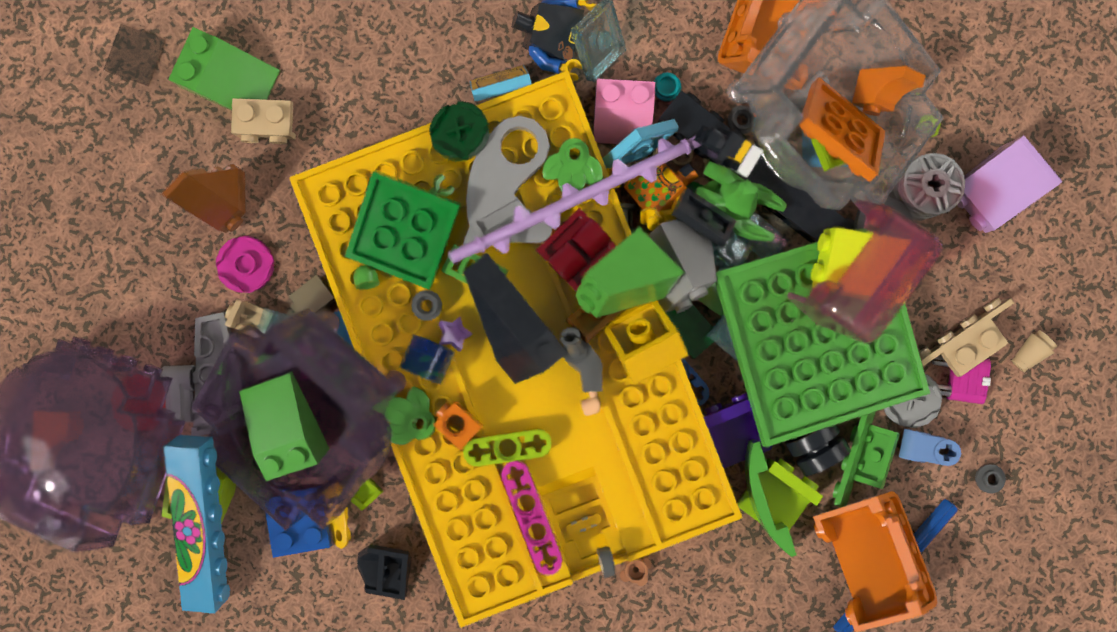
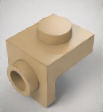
(242, 314)

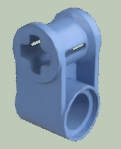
(925, 448)

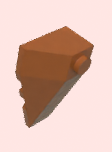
(211, 196)

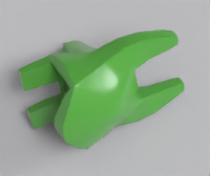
(739, 200)

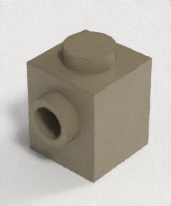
(314, 295)

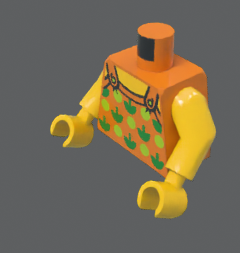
(659, 197)

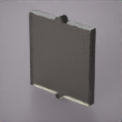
(134, 55)

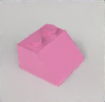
(621, 108)

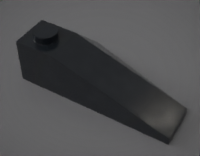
(514, 330)

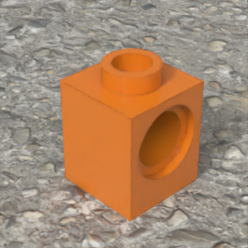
(470, 428)

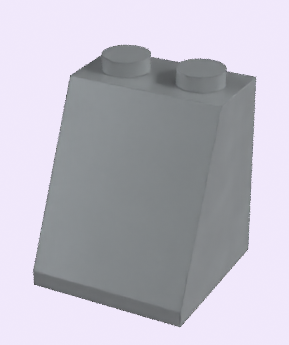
(693, 256)

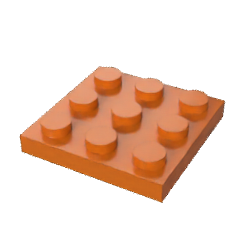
(843, 129)

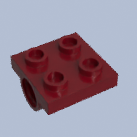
(576, 248)

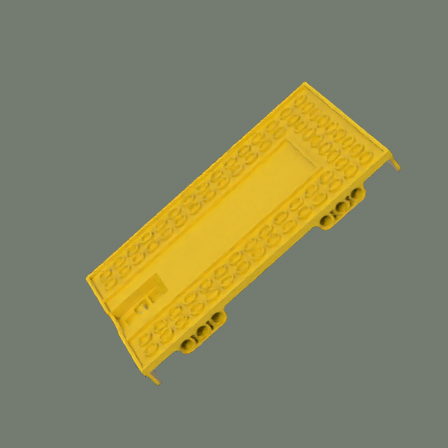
(615, 478)

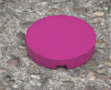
(253, 262)

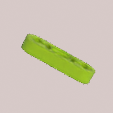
(486, 457)

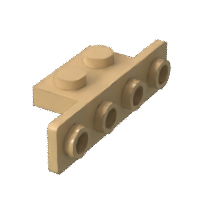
(972, 343)

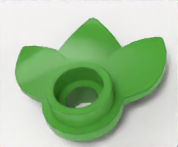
(574, 172)
(404, 415)

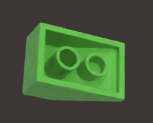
(221, 71)
(281, 427)

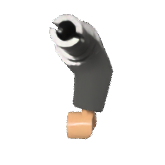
(588, 364)

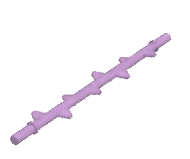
(571, 197)

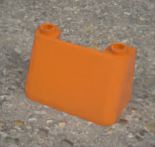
(750, 30)
(878, 561)

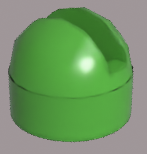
(365, 278)

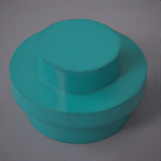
(667, 86)

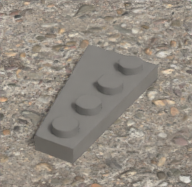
(209, 342)

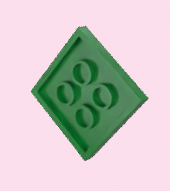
(402, 229)

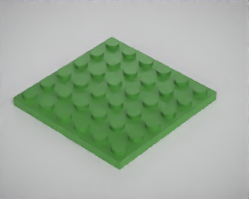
(802, 372)

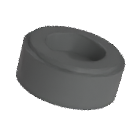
(606, 562)

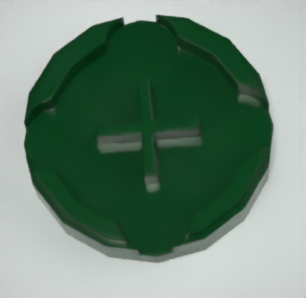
(459, 131)

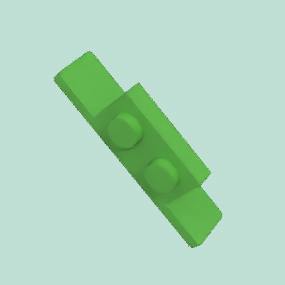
(868, 459)

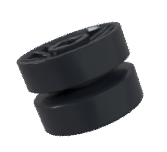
(818, 450)

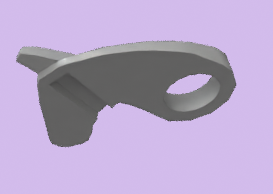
(496, 181)

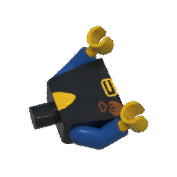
(550, 35)

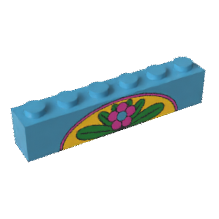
(197, 523)

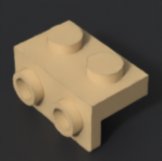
(262, 119)

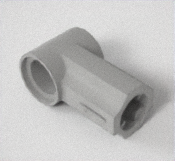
(181, 391)

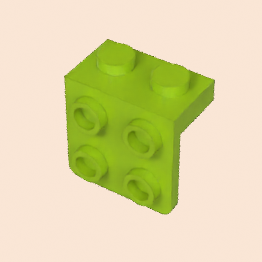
(784, 493)

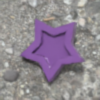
(454, 333)

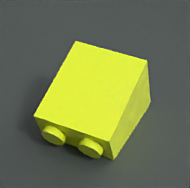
(836, 253)

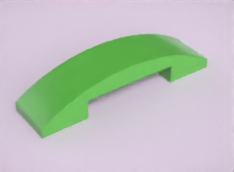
(754, 464)

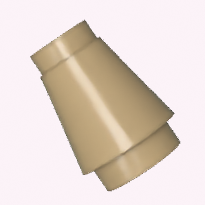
(1034, 350)

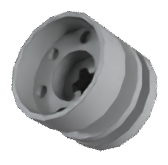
(923, 200)

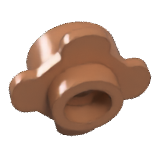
(639, 577)

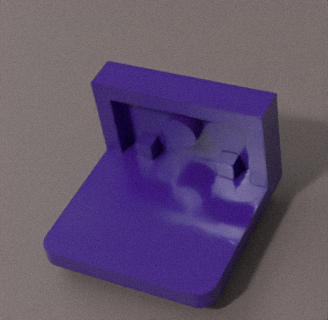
(732, 428)

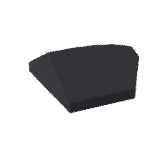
(385, 571)

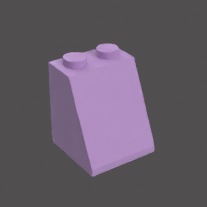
(1006, 184)

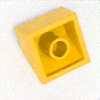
(645, 340)

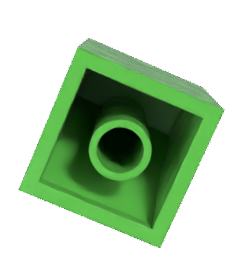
(628, 277)

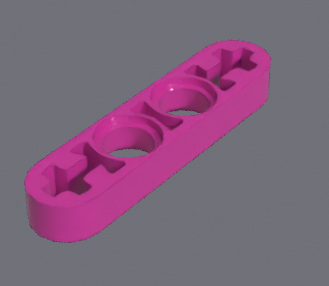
(527, 518)

